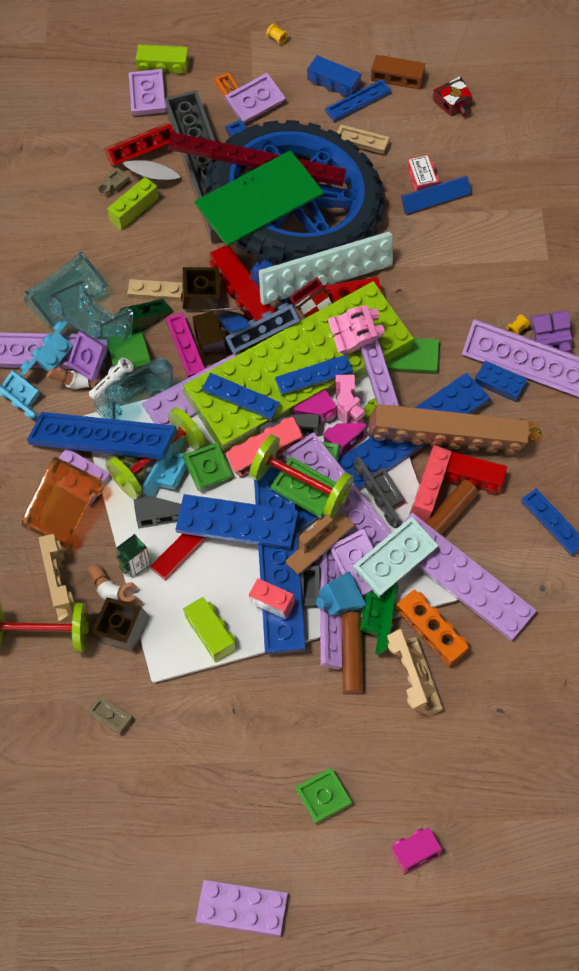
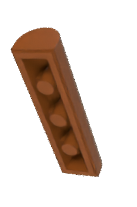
(452, 506)
(351, 653)

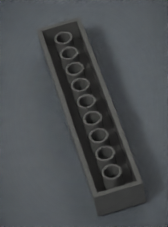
(189, 118)

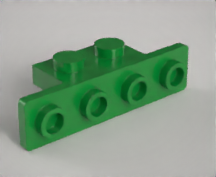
(378, 616)

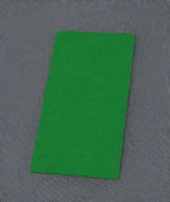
(258, 198)

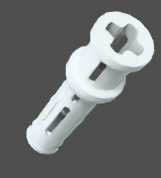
(115, 373)

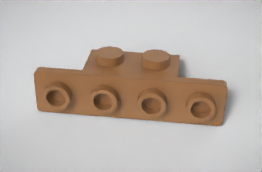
(318, 540)

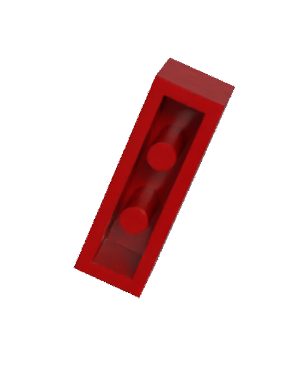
(481, 473)

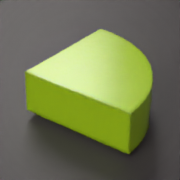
(369, 408)

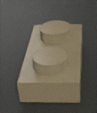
(109, 715)

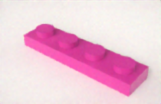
(185, 344)

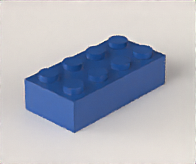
(501, 381)

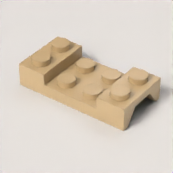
(53, 557)
(423, 693)

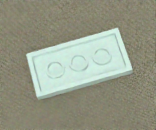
(395, 556)

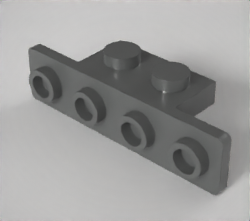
(382, 488)

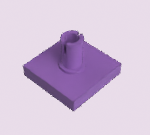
(87, 356)

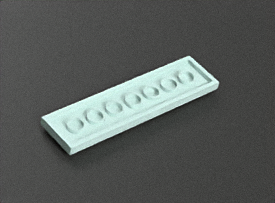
(329, 266)

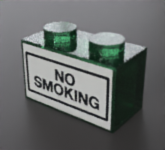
(132, 556)

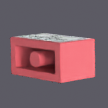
(422, 172)
(271, 598)

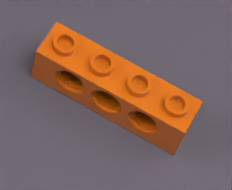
(448, 653)

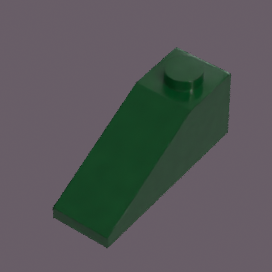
(148, 314)

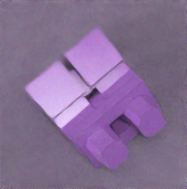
(559, 323)

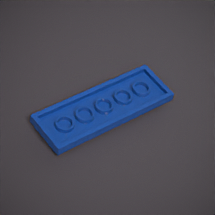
(237, 521)

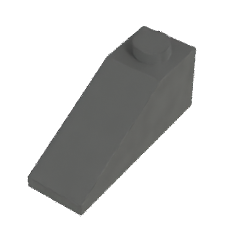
(155, 511)

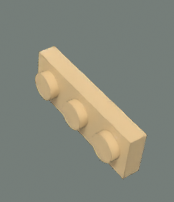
(364, 139)
(155, 290)

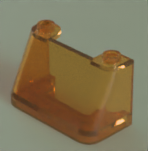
(61, 502)

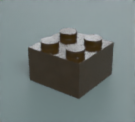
(200, 288)
(210, 337)
(120, 624)

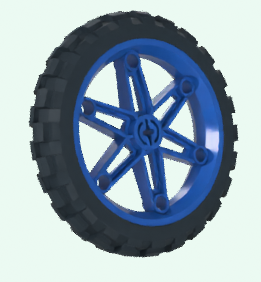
(363, 196)

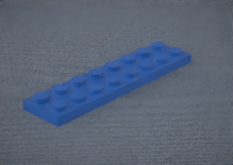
(102, 435)

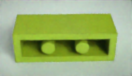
(168, 58)
(133, 203)
(210, 629)

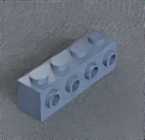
(263, 328)

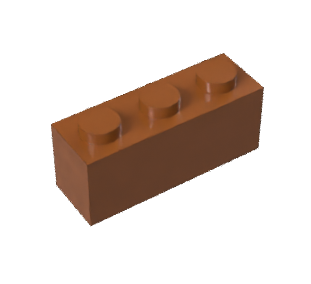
(398, 71)

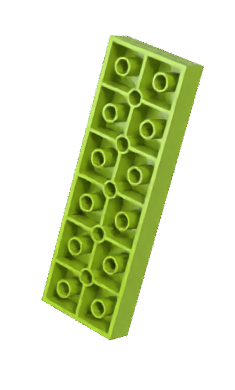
(287, 351)

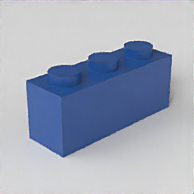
(333, 76)

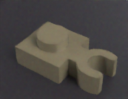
(113, 180)

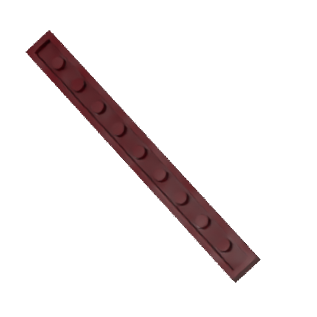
(248, 156)

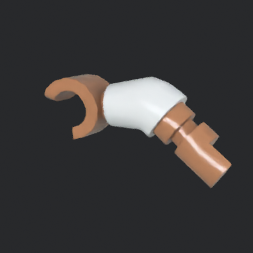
(73, 379)
(107, 589)

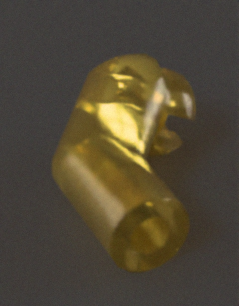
(534, 429)

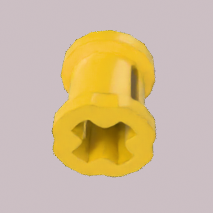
(276, 33)
(518, 325)

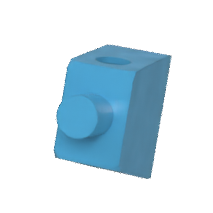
(341, 596)

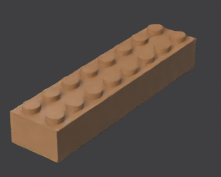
(448, 429)

